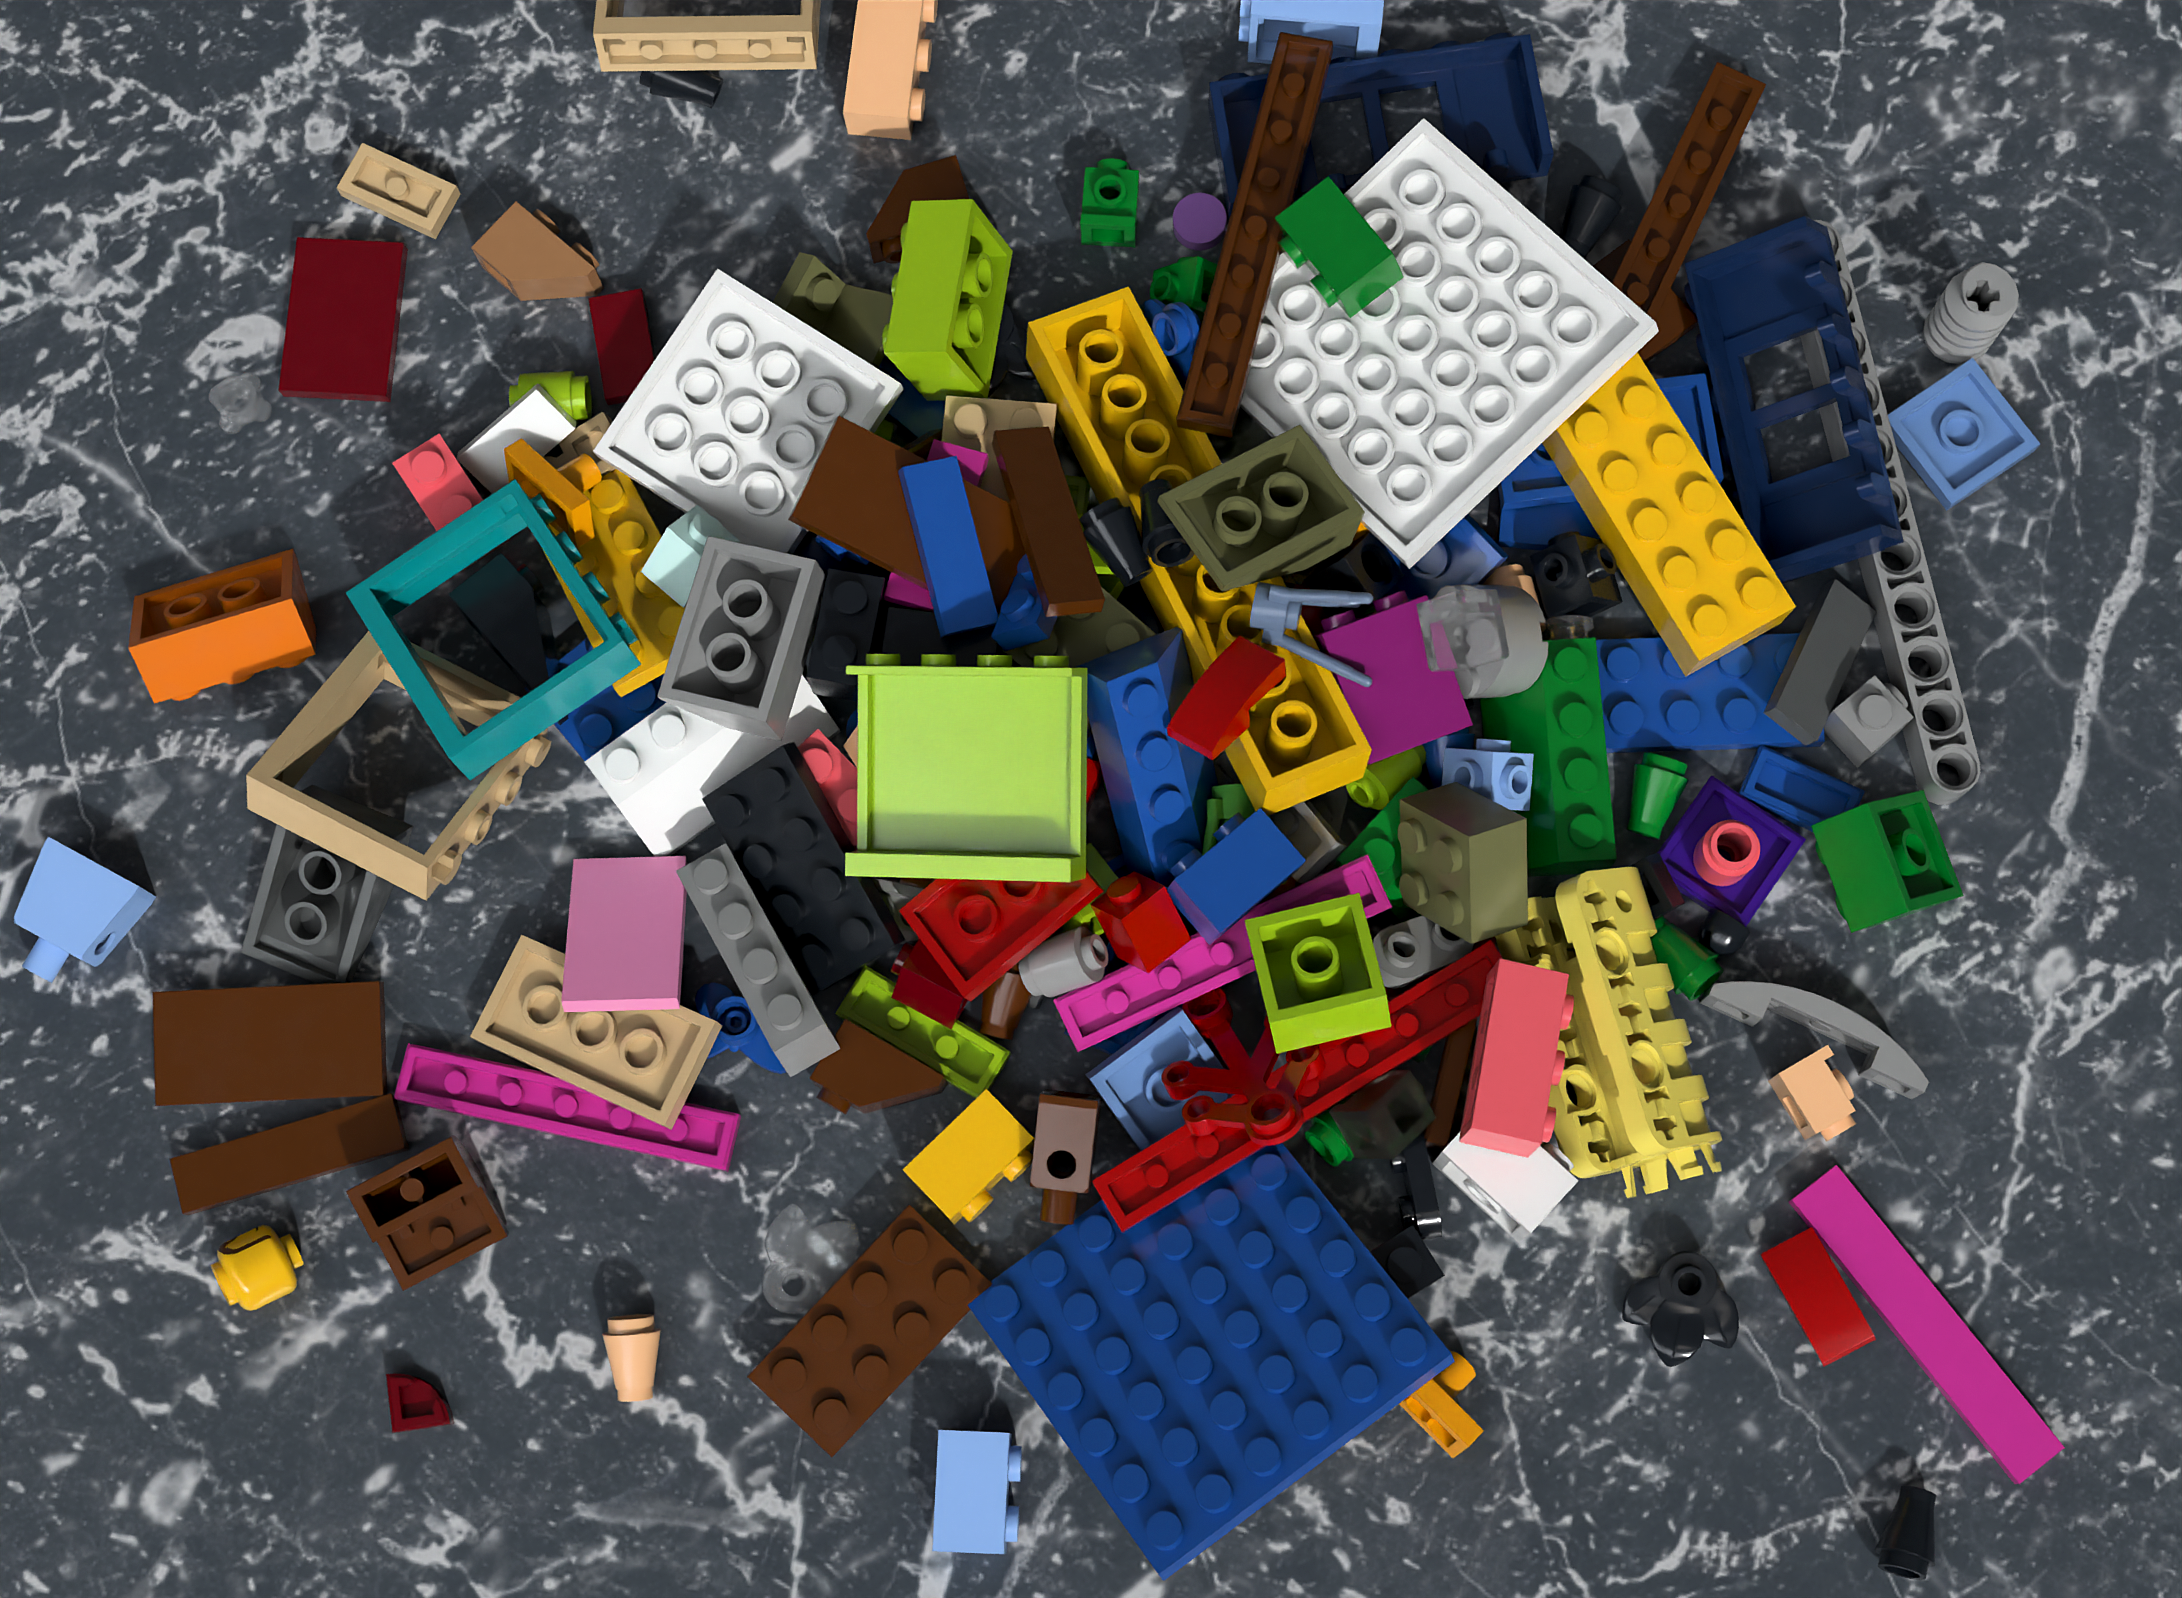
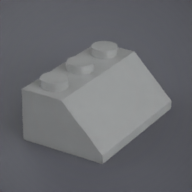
(744, 637)

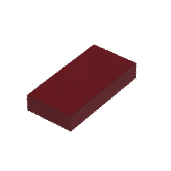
(622, 342)

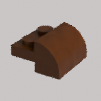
(428, 1211)

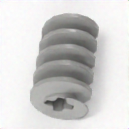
(1970, 313)

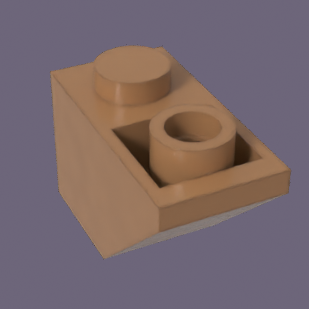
(533, 261)

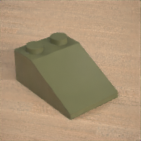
(1265, 512)

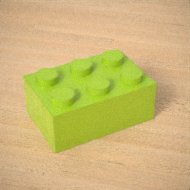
(947, 299)

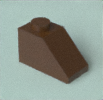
(871, 1074)

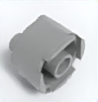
(1525, 644)

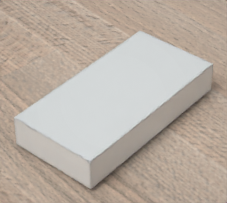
(533, 418)

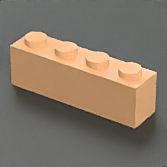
(886, 67)

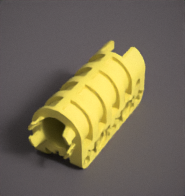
(1622, 1036)

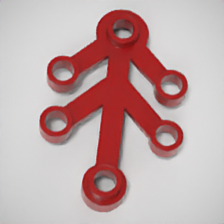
(1270, 1113)

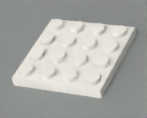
(742, 412)

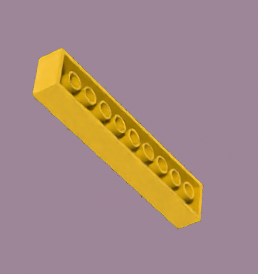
(1121, 422)

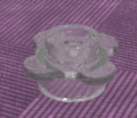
(230, 390)

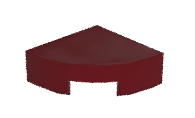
(416, 1404)

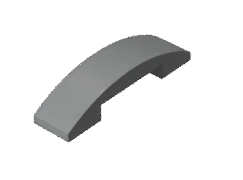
(1885, 1059)

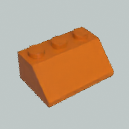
(222, 627)

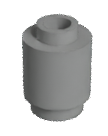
(1064, 963)

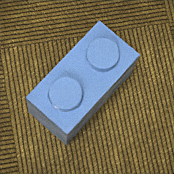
(974, 1492)

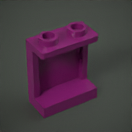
(1406, 699)

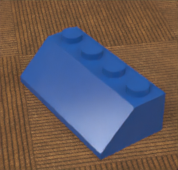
(1150, 778)

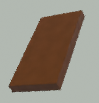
(861, 506)
(269, 1043)

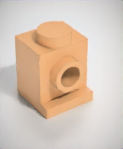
(1815, 1096)

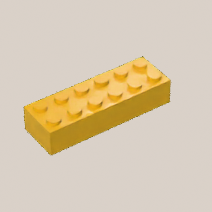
(1667, 520)

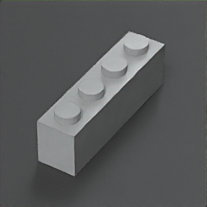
(758, 960)

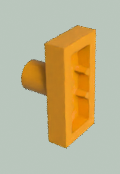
(559, 487)
(1439, 1414)

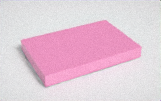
(625, 934)

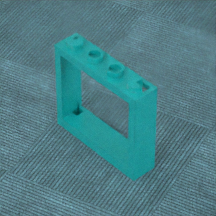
(444, 556)

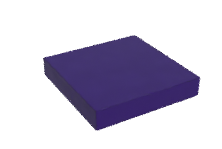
(1777, 849)

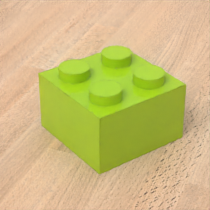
(1318, 973)

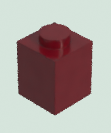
(926, 986)

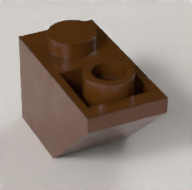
(925, 182)

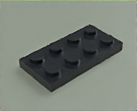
(796, 866)

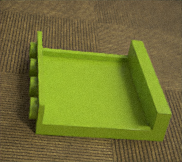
(971, 769)

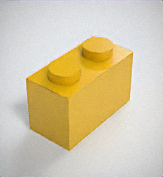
(972, 1158)

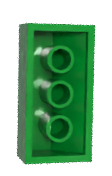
(1570, 789)

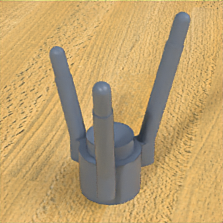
(1281, 607)

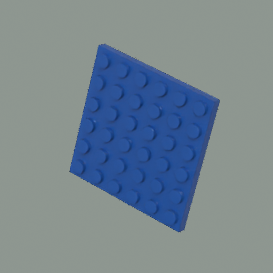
(1209, 1348)

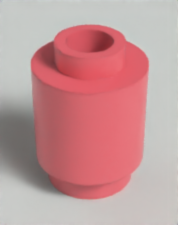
(1734, 838)

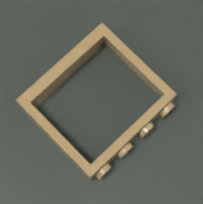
(705, 41)
(324, 716)

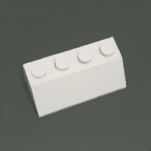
(677, 758)

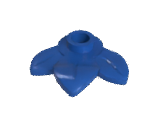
(1176, 332)

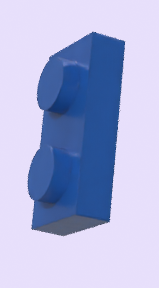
(1022, 613)

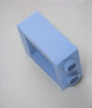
(1348, 23)

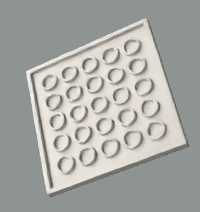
(1452, 365)

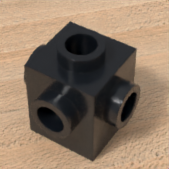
(1575, 576)

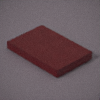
(343, 319)

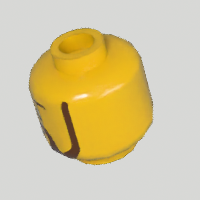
(257, 1267)

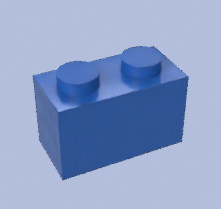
(1233, 874)

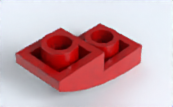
(1220, 700)
(1818, 1296)

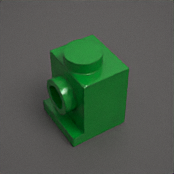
(1114, 220)

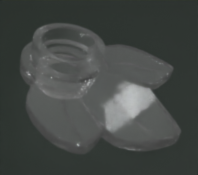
(813, 1254)

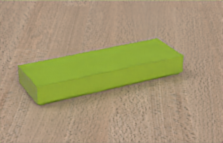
(958, 1053)

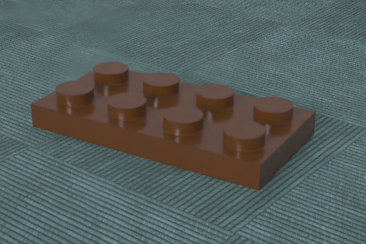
(869, 1330)

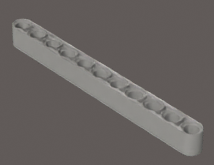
(1906, 587)

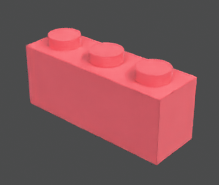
(1516, 1059)

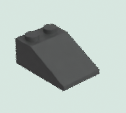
(316, 906)

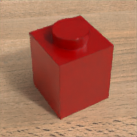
(1140, 921)

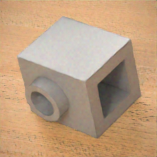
(1867, 720)

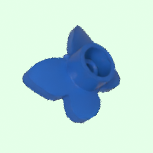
(738, 1028)

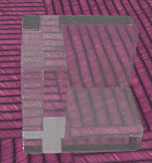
(1463, 630)

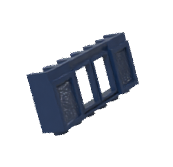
(1483, 91)
(1751, 301)

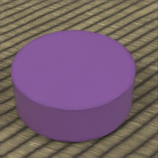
(1199, 221)

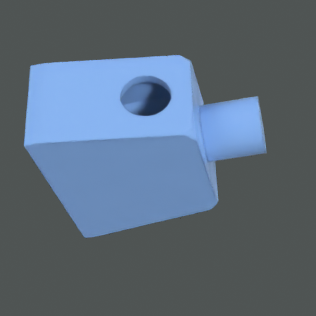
(75, 909)

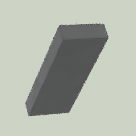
(1820, 662)

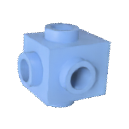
(1492, 772)

